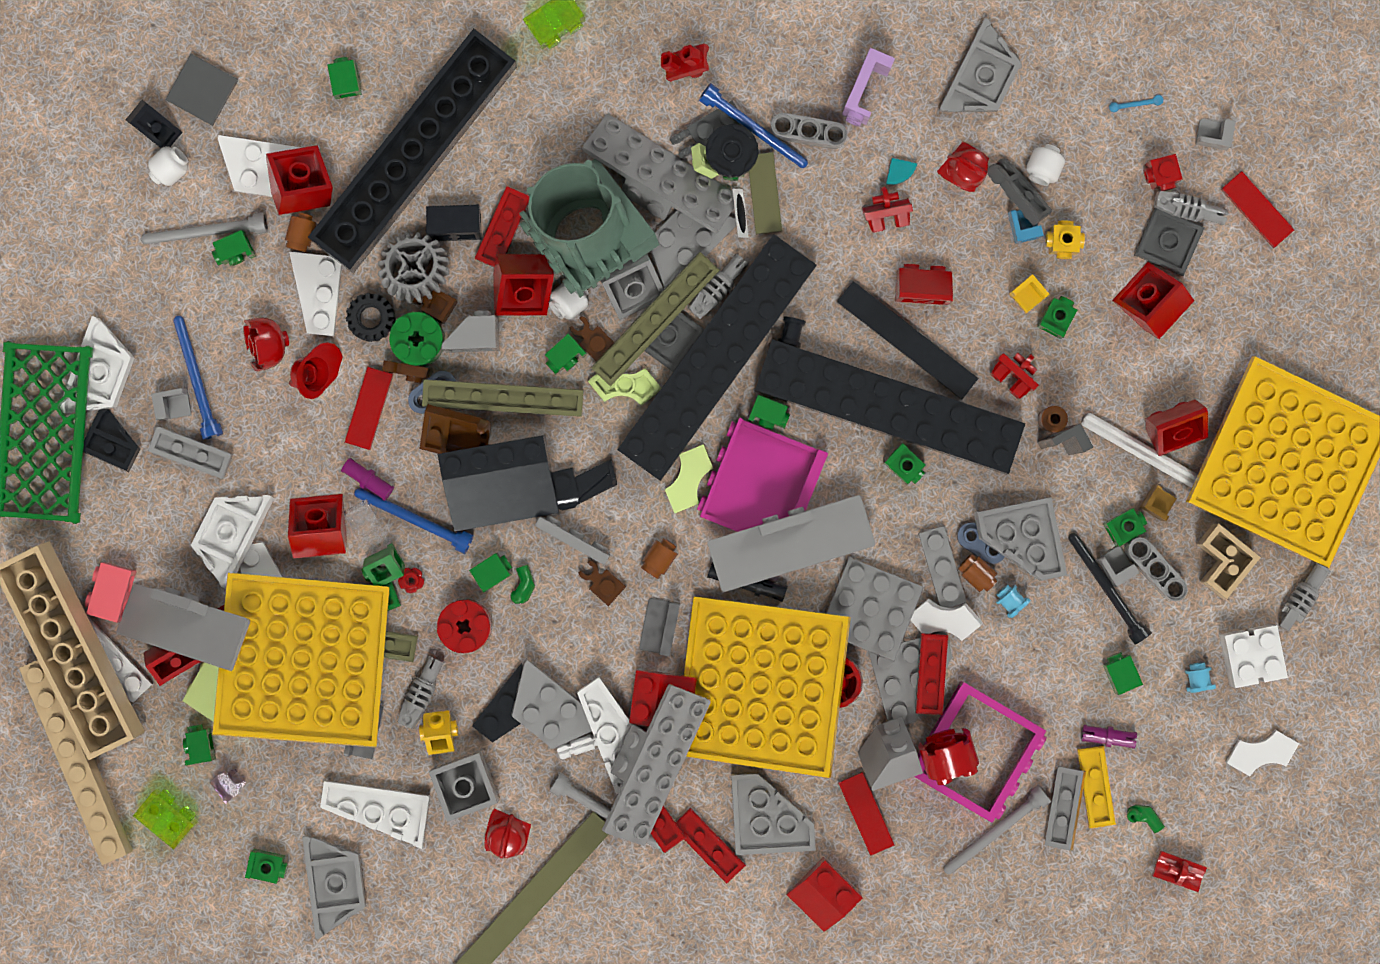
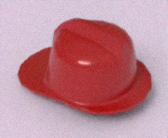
(965, 167)
(316, 370)
(506, 835)

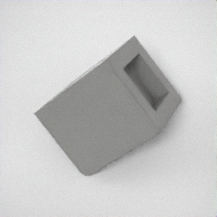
(1215, 134)
(171, 404)
(1117, 566)

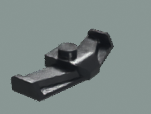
(575, 490)

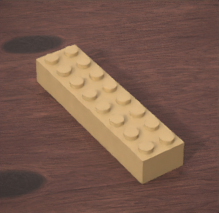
(69, 650)

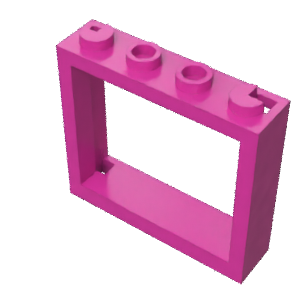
(1022, 765)

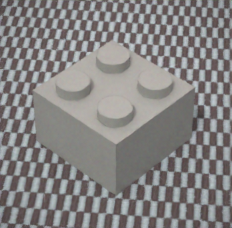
(464, 786)

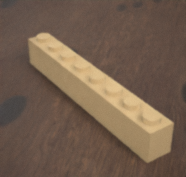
(81, 775)

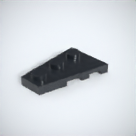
(497, 716)

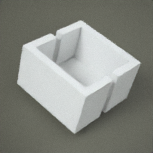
(1254, 656)

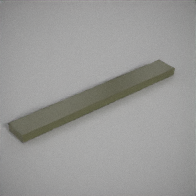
(537, 892)

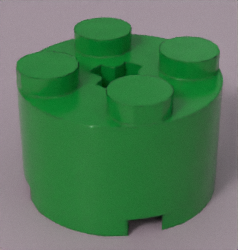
(406, 328)

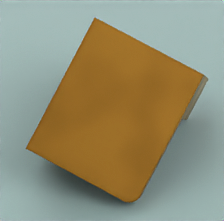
(1158, 503)

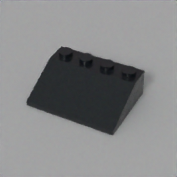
(498, 483)

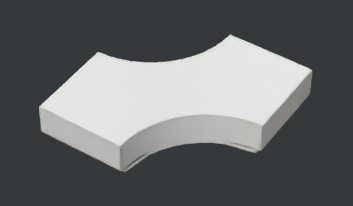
(957, 620)
(1250, 756)

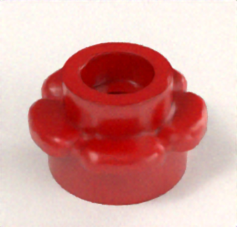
(418, 581)

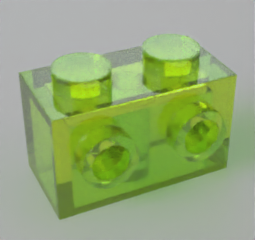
(554, 21)
(166, 818)

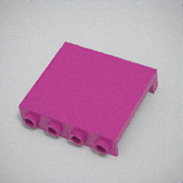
(760, 477)

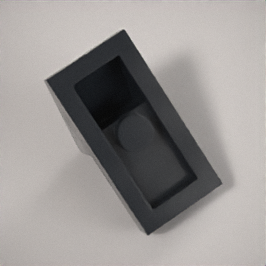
(153, 125)

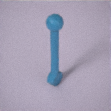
(1157, 100)

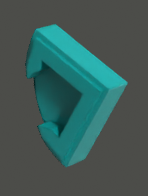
(900, 171)

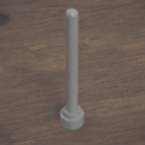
(253, 223)
(563, 787)
(1035, 800)

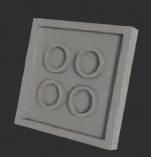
(877, 605)

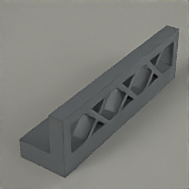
(1072, 437)

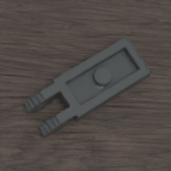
(703, 129)
(1019, 191)

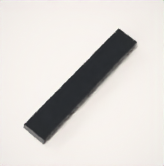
(907, 340)

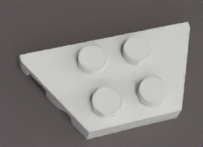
(248, 163)
(107, 369)
(229, 533)

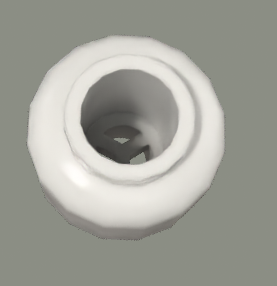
(1045, 165)
(167, 166)
(566, 304)

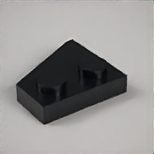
(110, 442)

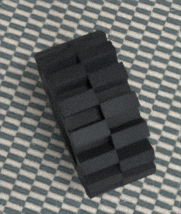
(354, 317)

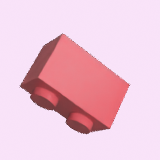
(110, 591)

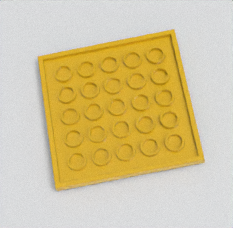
(1289, 462)
(305, 661)
(769, 684)

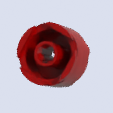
(449, 629)
(949, 755)

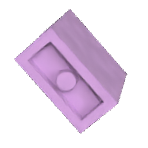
(876, 62)

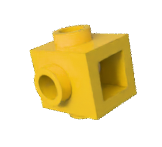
(1058, 246)
(435, 727)

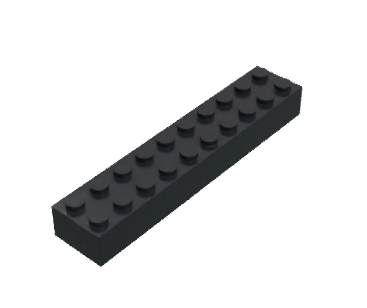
(413, 151)
(717, 357)
(890, 407)

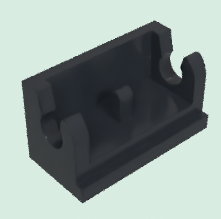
(453, 222)

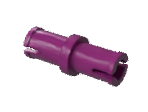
(367, 479)
(1109, 736)

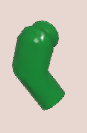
(525, 586)
(1146, 814)

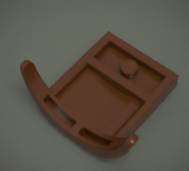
(451, 430)

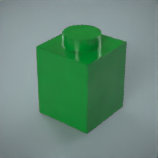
(344, 78)
(491, 571)
(1122, 673)

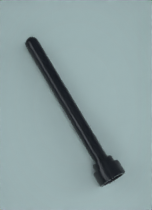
(1137, 630)

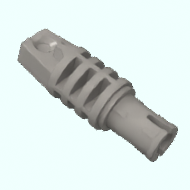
(1189, 207)
(717, 287)
(1303, 597)
(420, 694)

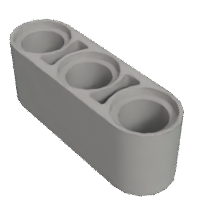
(821, 126)
(1167, 574)

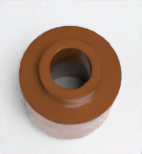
(298, 232)
(1045, 423)
(659, 558)
(978, 573)

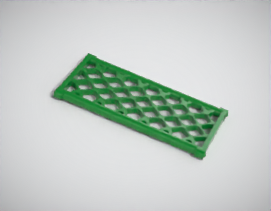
(78, 425)

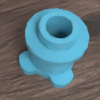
(1011, 600)
(1199, 678)

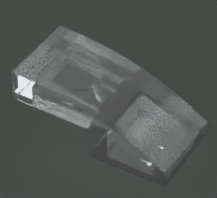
(367, 528)

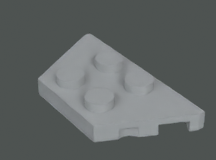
(983, 74)
(682, 240)
(548, 708)
(333, 883)

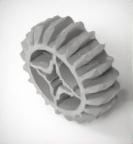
(401, 285)

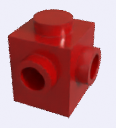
(1163, 173)

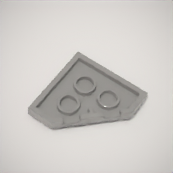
(1025, 536)
(899, 680)
(767, 819)

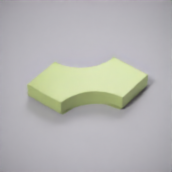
(638, 386)
(694, 466)

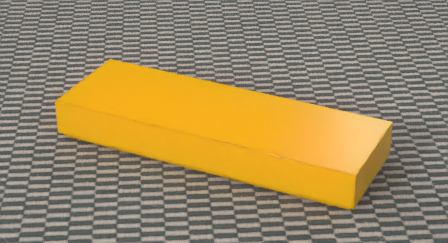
(1096, 787)

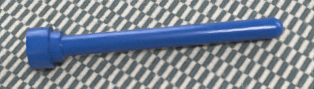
(713, 98)
(209, 426)
(459, 540)

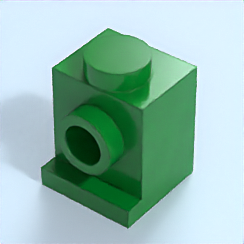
(232, 249)
(1049, 321)
(564, 355)
(769, 413)
(896, 459)
(1116, 529)
(379, 575)
(198, 745)
(260, 857)

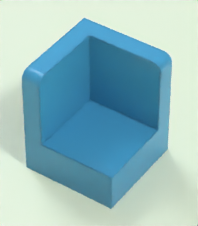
(1022, 228)

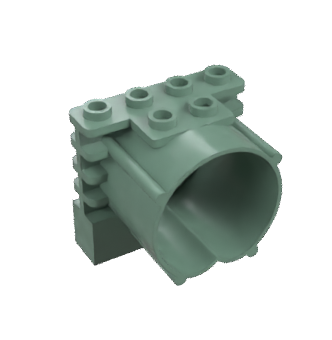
(594, 257)

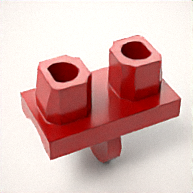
(686, 62)
(898, 209)
(1024, 382)
(1179, 871)

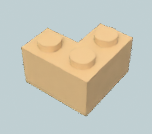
(1232, 560)

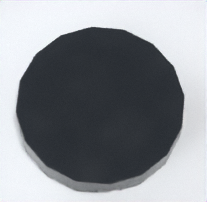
(732, 150)

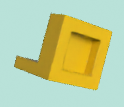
(1029, 293)

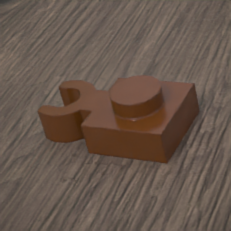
(439, 307)
(595, 341)
(412, 373)
(605, 586)

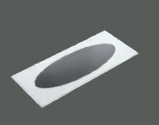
(740, 213)

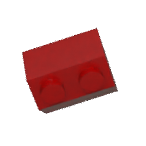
(298, 180)
(522, 284)
(924, 286)
(1154, 300)
(1177, 426)
(317, 526)
(649, 690)
(825, 895)

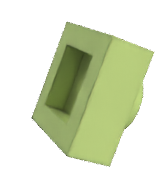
(700, 162)

